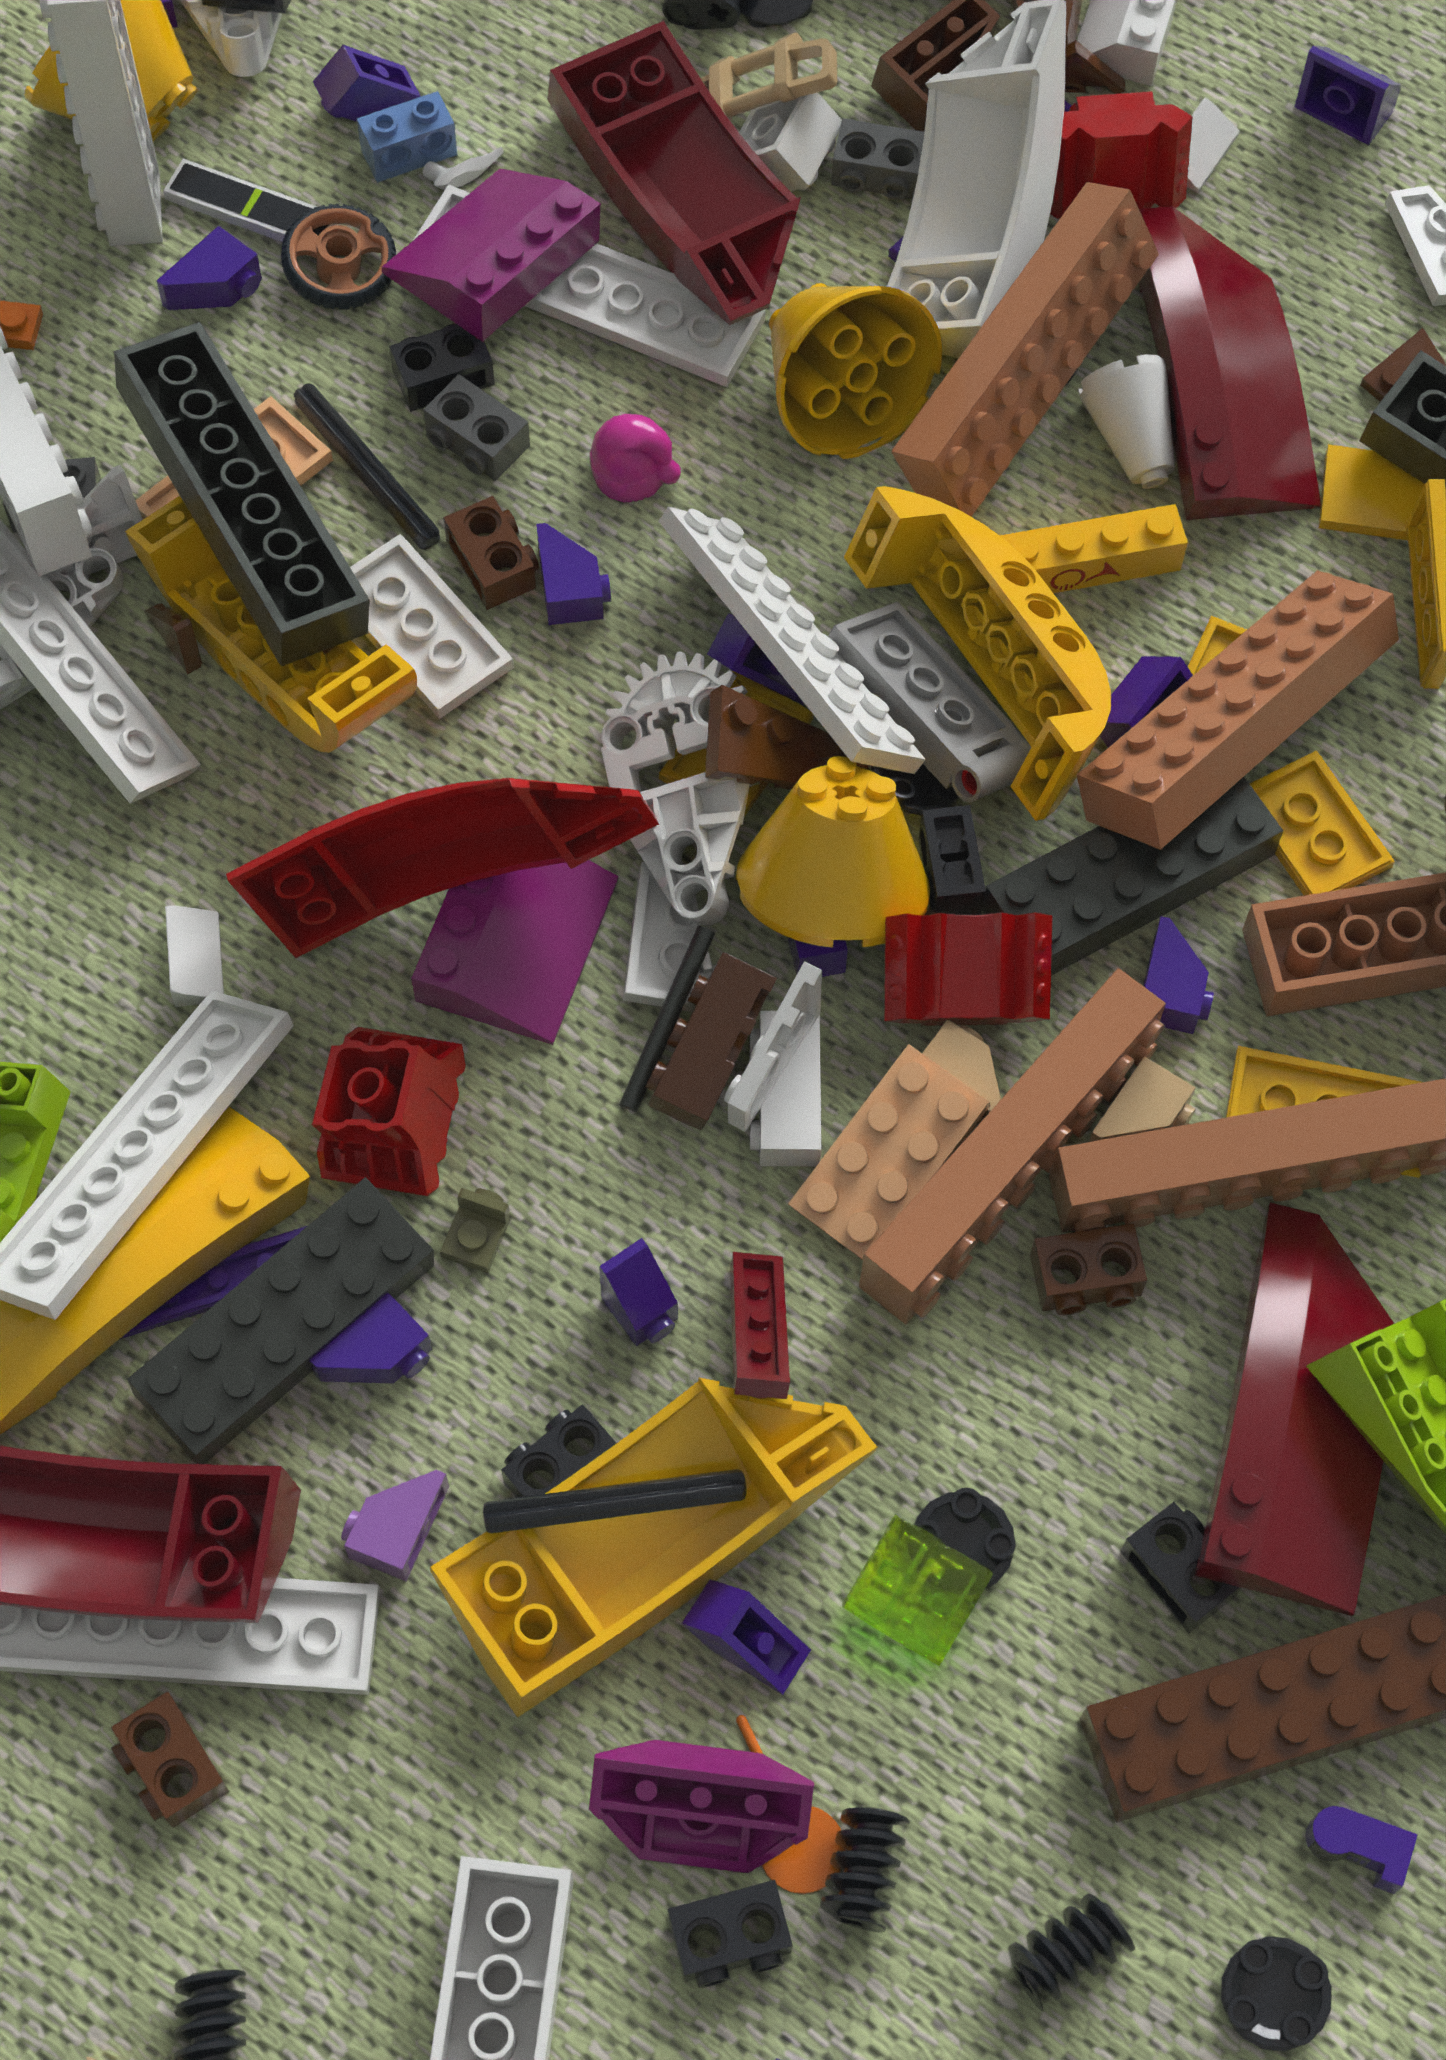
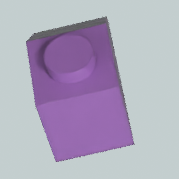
(395, 1524)

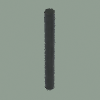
(667, 1017)

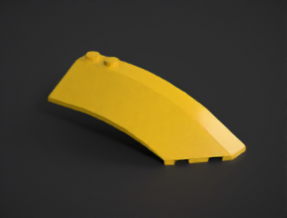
(212, 1206)
(575, 1593)

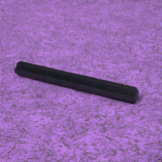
(367, 466)
(614, 1501)

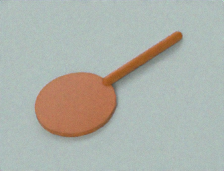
(807, 1864)

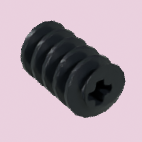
(863, 1866)
(1068, 1948)
(209, 2015)

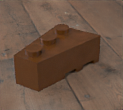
(930, 50)
(709, 1040)

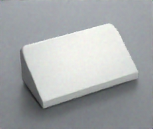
(1210, 140)
(193, 954)

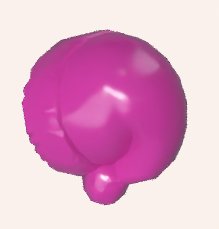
(632, 458)

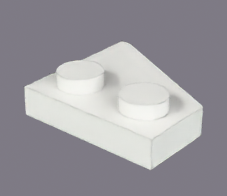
(111, 512)

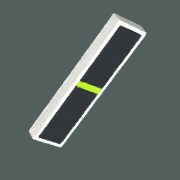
(235, 200)

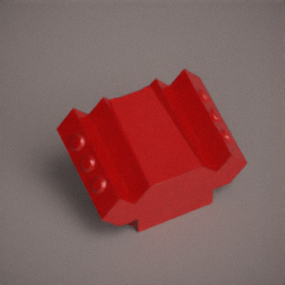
(1124, 145)
(968, 968)
(387, 1109)

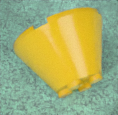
(158, 61)
(852, 365)
(834, 859)

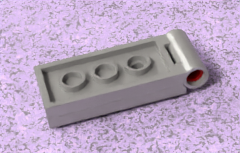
(930, 696)

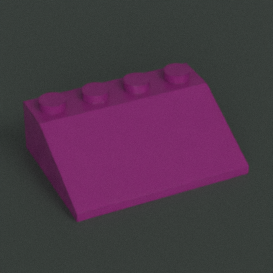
(498, 248)
(514, 946)

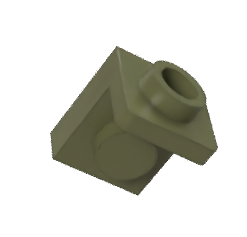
(476, 1229)

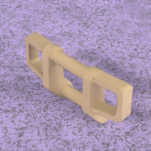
(786, 86)

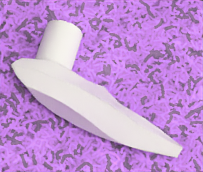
(461, 173)

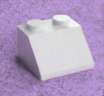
(1128, 35)
(793, 138)

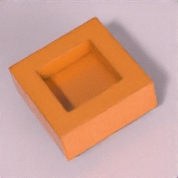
(20, 323)

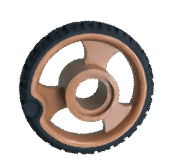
(332, 241)

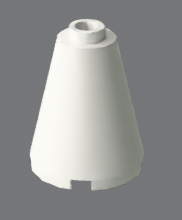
(1134, 416)

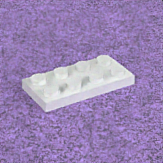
(428, 627)

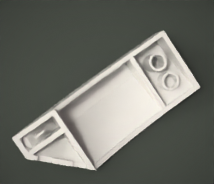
(986, 172)

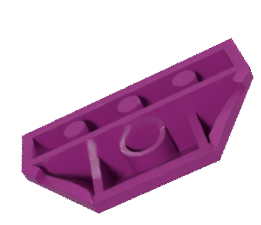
(700, 1804)

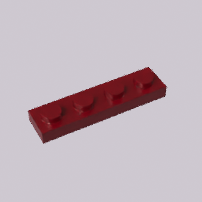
(759, 1326)

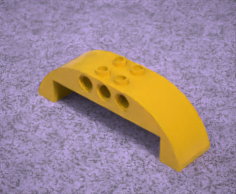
(1002, 624)
(315, 698)

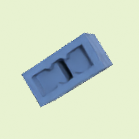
(407, 136)

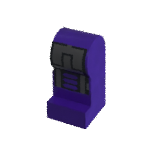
(1364, 1841)

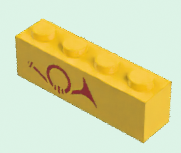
(1104, 548)

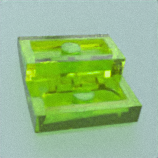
(917, 1589)

